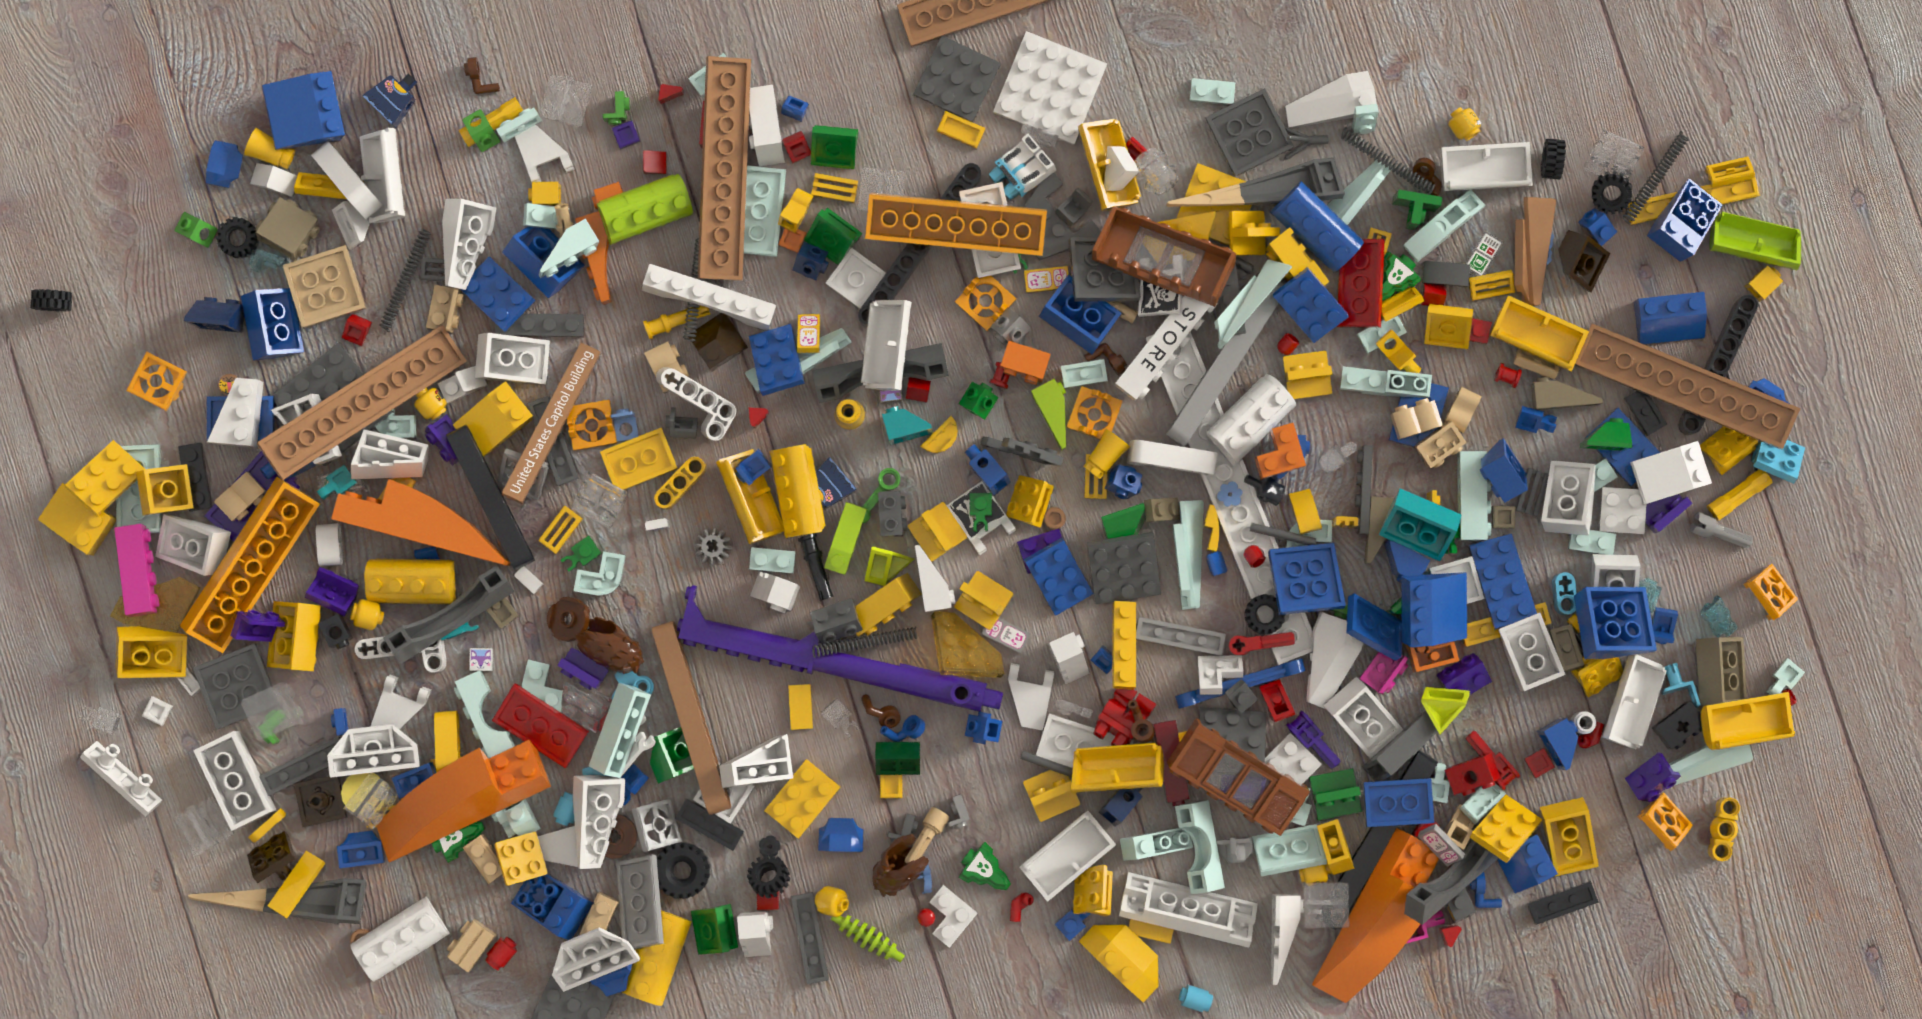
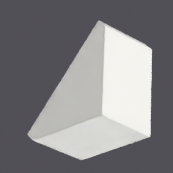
(1120, 170)
(274, 179)

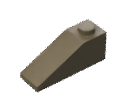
(1557, 395)
(1378, 511)

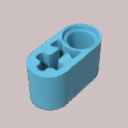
(1556, 589)

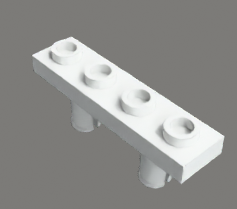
(134, 790)

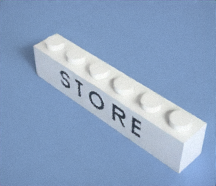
(1161, 348)

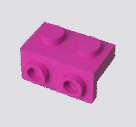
(1382, 671)

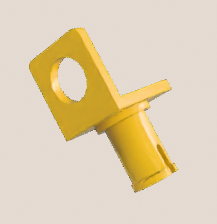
(1400, 354)

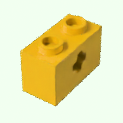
(1335, 847)

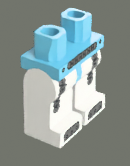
(1023, 168)

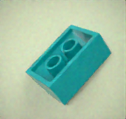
(904, 425)
(1420, 524)

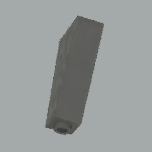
(1401, 748)

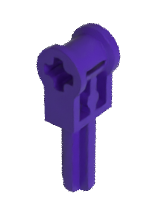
(1309, 736)

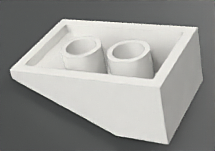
(512, 358)
(1671, 472)
(1569, 498)
(192, 544)
(1615, 571)
(934, 588)
(1531, 652)
(1363, 717)

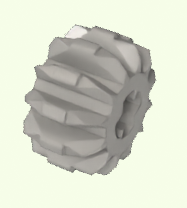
(720, 544)

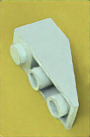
(574, 242)
(521, 818)
(1155, 843)

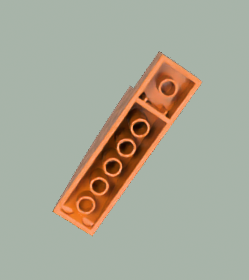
(416, 518)
(461, 796)
(1377, 919)

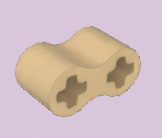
(1462, 408)

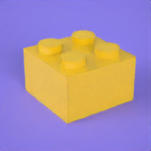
(164, 489)

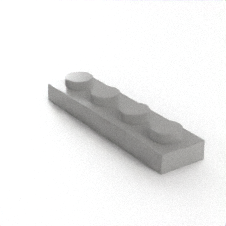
(1180, 636)

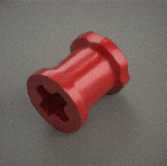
(1508, 375)
(1000, 379)

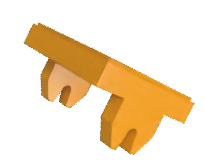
(985, 322)
(142, 374)
(1084, 394)
(610, 436)
(1785, 595)
(1679, 826)

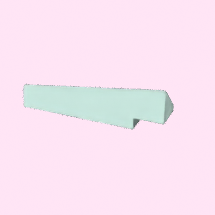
(1359, 191)
(1249, 299)
(829, 345)
(1188, 551)
(1708, 761)

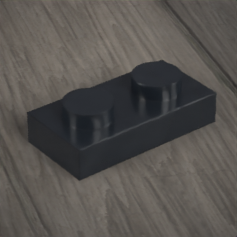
(1645, 412)

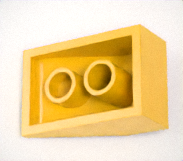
(495, 418)
(76, 522)
(150, 653)
(1569, 836)

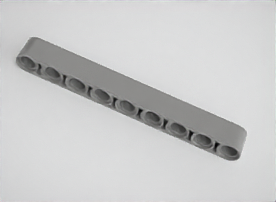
(1219, 373)

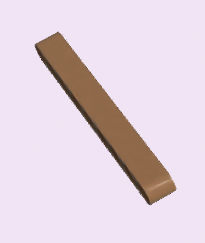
(691, 717)

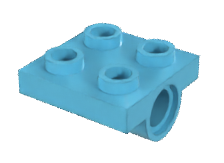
(1778, 462)

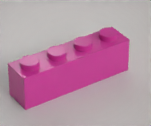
(136, 570)

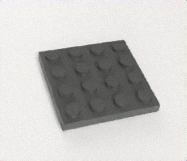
(325, 377)

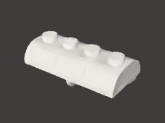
(1486, 166)
(383, 173)
(886, 344)
(1251, 418)
(1634, 702)
(1067, 855)
(399, 939)

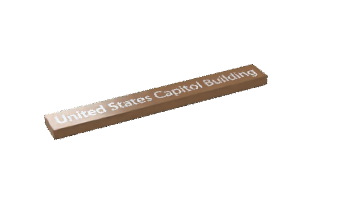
(551, 423)

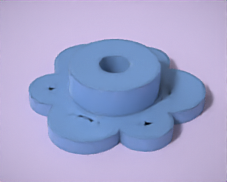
(1232, 488)

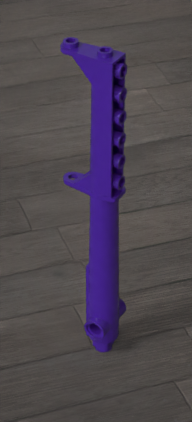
(799, 655)

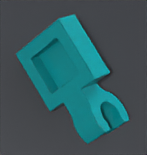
(339, 481)
(460, 630)

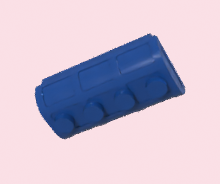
(1317, 227)

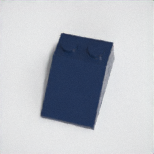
(216, 315)

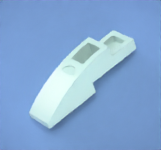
(1443, 225)
(1386, 382)

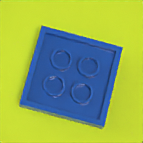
(1306, 578)

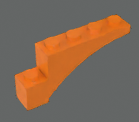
(598, 259)

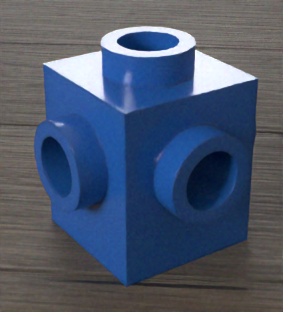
(1124, 481)
(983, 728)

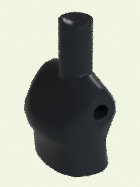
(1266, 489)

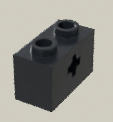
(1667, 727)

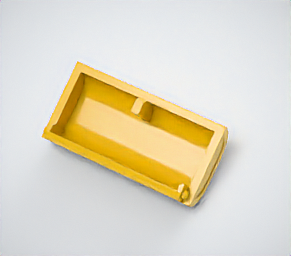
(1095, 139)
(1539, 333)
(797, 490)
(752, 502)
(410, 581)
(1747, 721)
(1117, 767)
(657, 963)

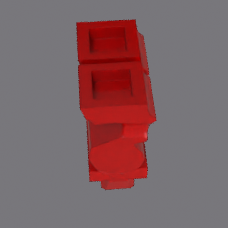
(1117, 721)

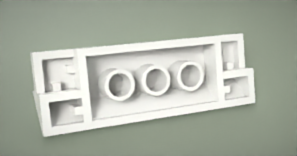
(1178, 909)

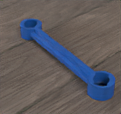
(1252, 679)

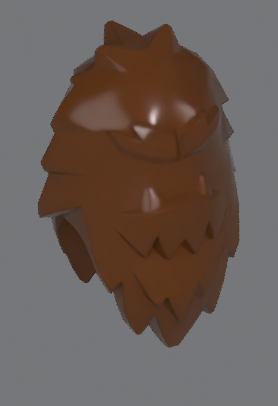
(610, 646)
(892, 872)

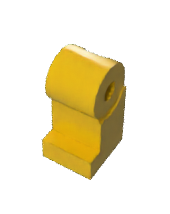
(795, 210)

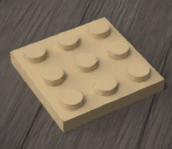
(324, 286)

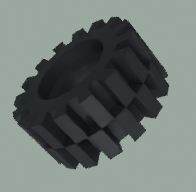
(1553, 159)
(1612, 180)
(224, 237)
(51, 300)
(1254, 623)
(774, 885)

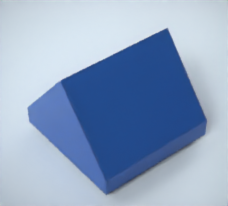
(794, 108)
(1103, 659)

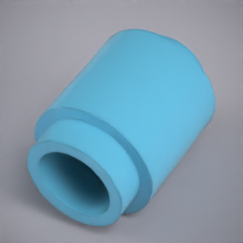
(564, 810)
(1195, 998)

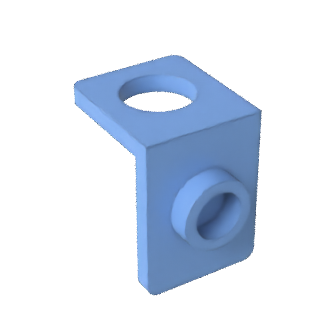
(624, 416)

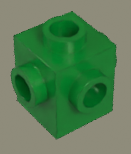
(978, 399)

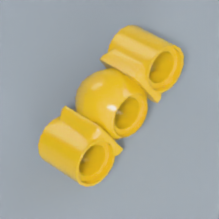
(1719, 839)

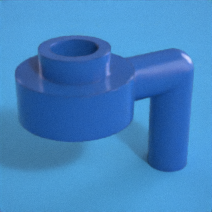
(912, 727)
(1479, 888)

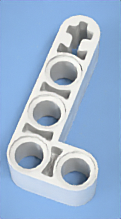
(346, 180)
(694, 398)
(1171, 457)
(428, 653)

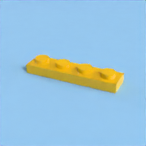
(1483, 629)
(1124, 645)

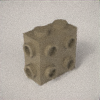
(288, 228)

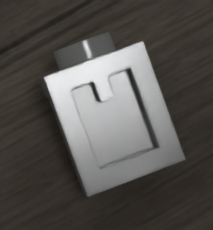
(959, 808)

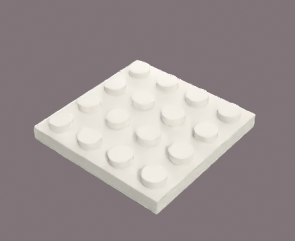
(1050, 87)

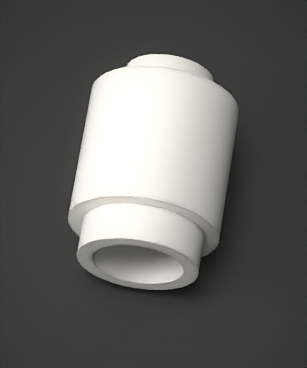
(1590, 722)

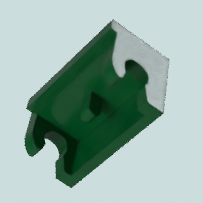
(897, 758)

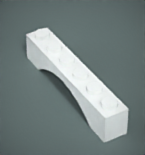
(682, 287)

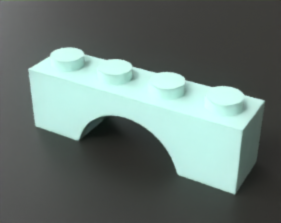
(473, 692)
(1206, 870)

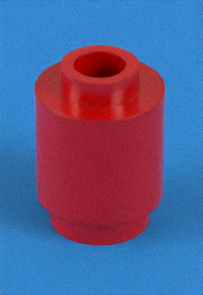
(501, 953)

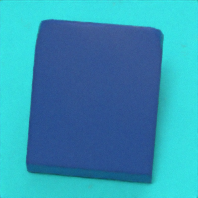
(1216, 563)

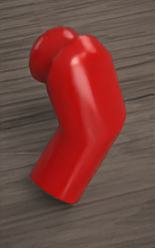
(1591, 739)
(1018, 904)

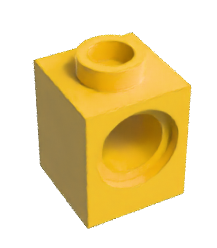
(545, 193)
(1764, 283)

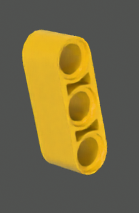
(669, 486)
(446, 738)

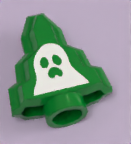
(1398, 274)
(453, 844)
(983, 868)

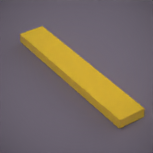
(1724, 194)

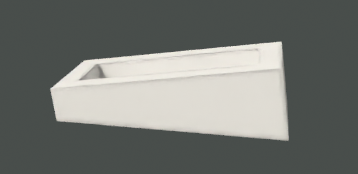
(528, 579)
(190, 683)

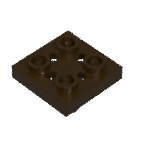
(307, 795)
(272, 858)

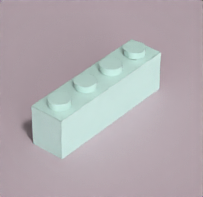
(1472, 497)
(619, 730)

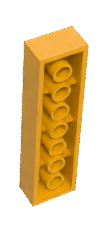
(956, 224)
(249, 563)

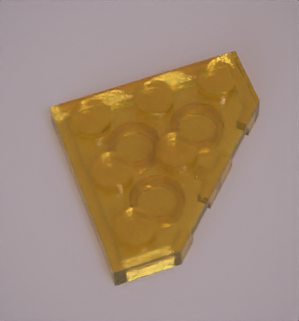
(174, 604)
(962, 649)

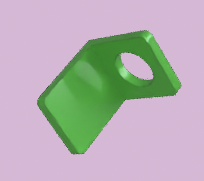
(483, 133)
(191, 226)

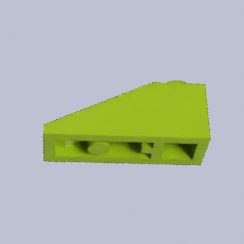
(1052, 406)
(845, 538)

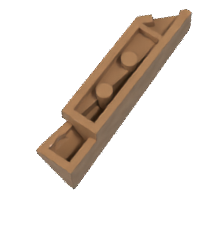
(1532, 247)

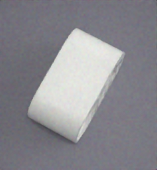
(329, 544)

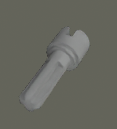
(1709, 527)

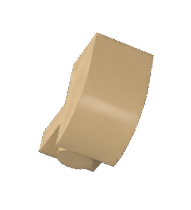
(1459, 828)

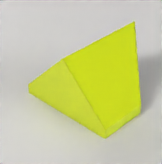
(885, 565)
(1444, 705)

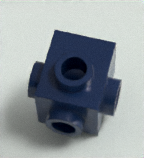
(811, 261)

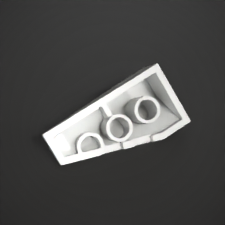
(1332, 101)
(464, 234)
(1331, 658)
(595, 813)
(1285, 919)

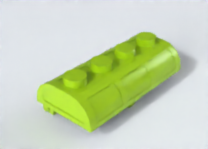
(645, 208)
(1756, 240)

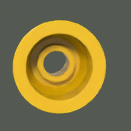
(262, 148)
(849, 422)
(1105, 454)

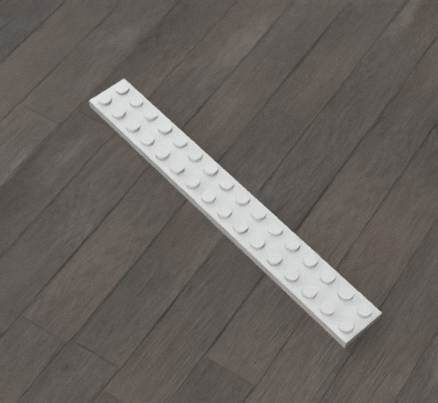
(1180, 381)

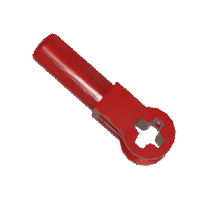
(1261, 642)
(1501, 762)

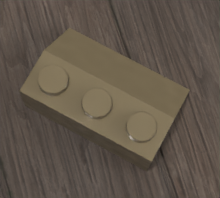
(1721, 670)

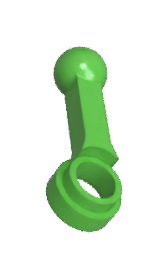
(873, 500)

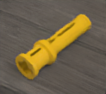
(665, 323)

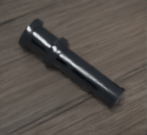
(813, 556)

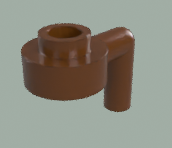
(472, 69)
(1428, 173)
(1116, 362)
(882, 714)
(1140, 724)

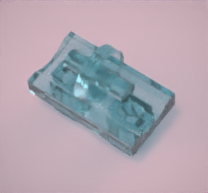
(1718, 617)

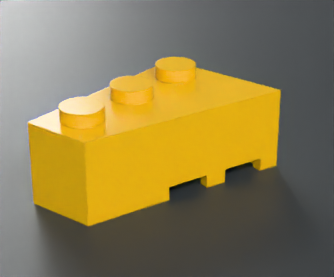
(1289, 251)
(885, 602)

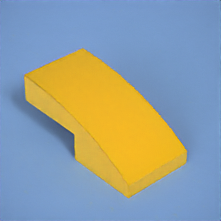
(1305, 511)
(1211, 522)

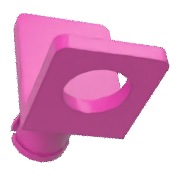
(1422, 929)

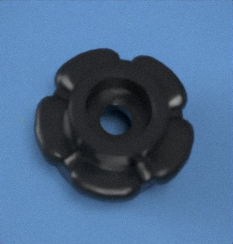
(764, 842)

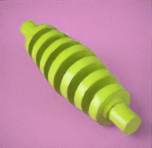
(882, 946)

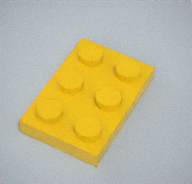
(639, 459)
(104, 478)
(802, 798)
(1506, 828)

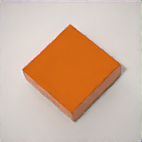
(791, 240)

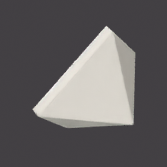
(351, 224)

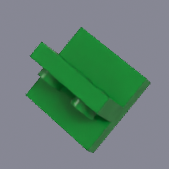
(833, 147)
(1418, 205)
(832, 235)
(1335, 794)
(714, 929)

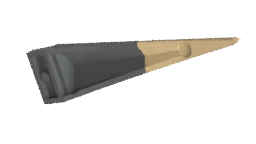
(1317, 174)
(323, 901)

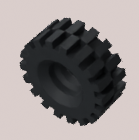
(699, 873)

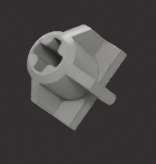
(1235, 849)

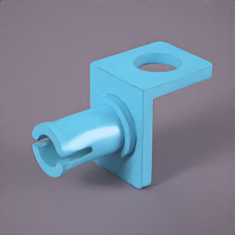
(1677, 684)

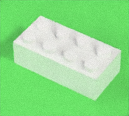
(234, 780)

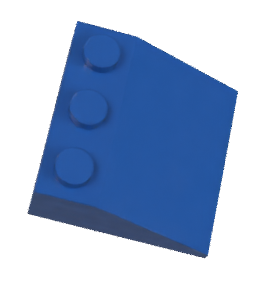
(303, 110)
(1434, 608)
(1614, 622)

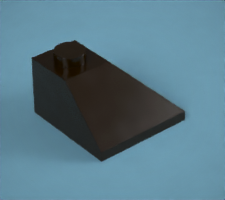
(1582, 259)
(718, 341)

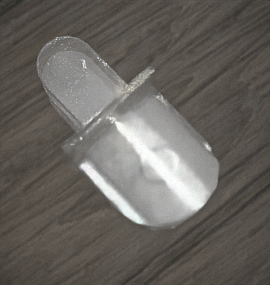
(1336, 457)

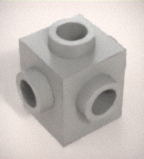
(1010, 327)

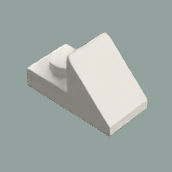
(461, 384)

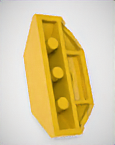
(1124, 957)

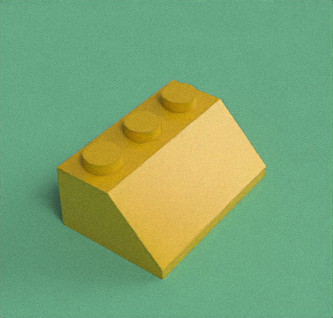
(296, 642)

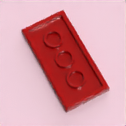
(1362, 286)
(541, 724)

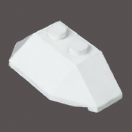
(372, 751)
(591, 957)

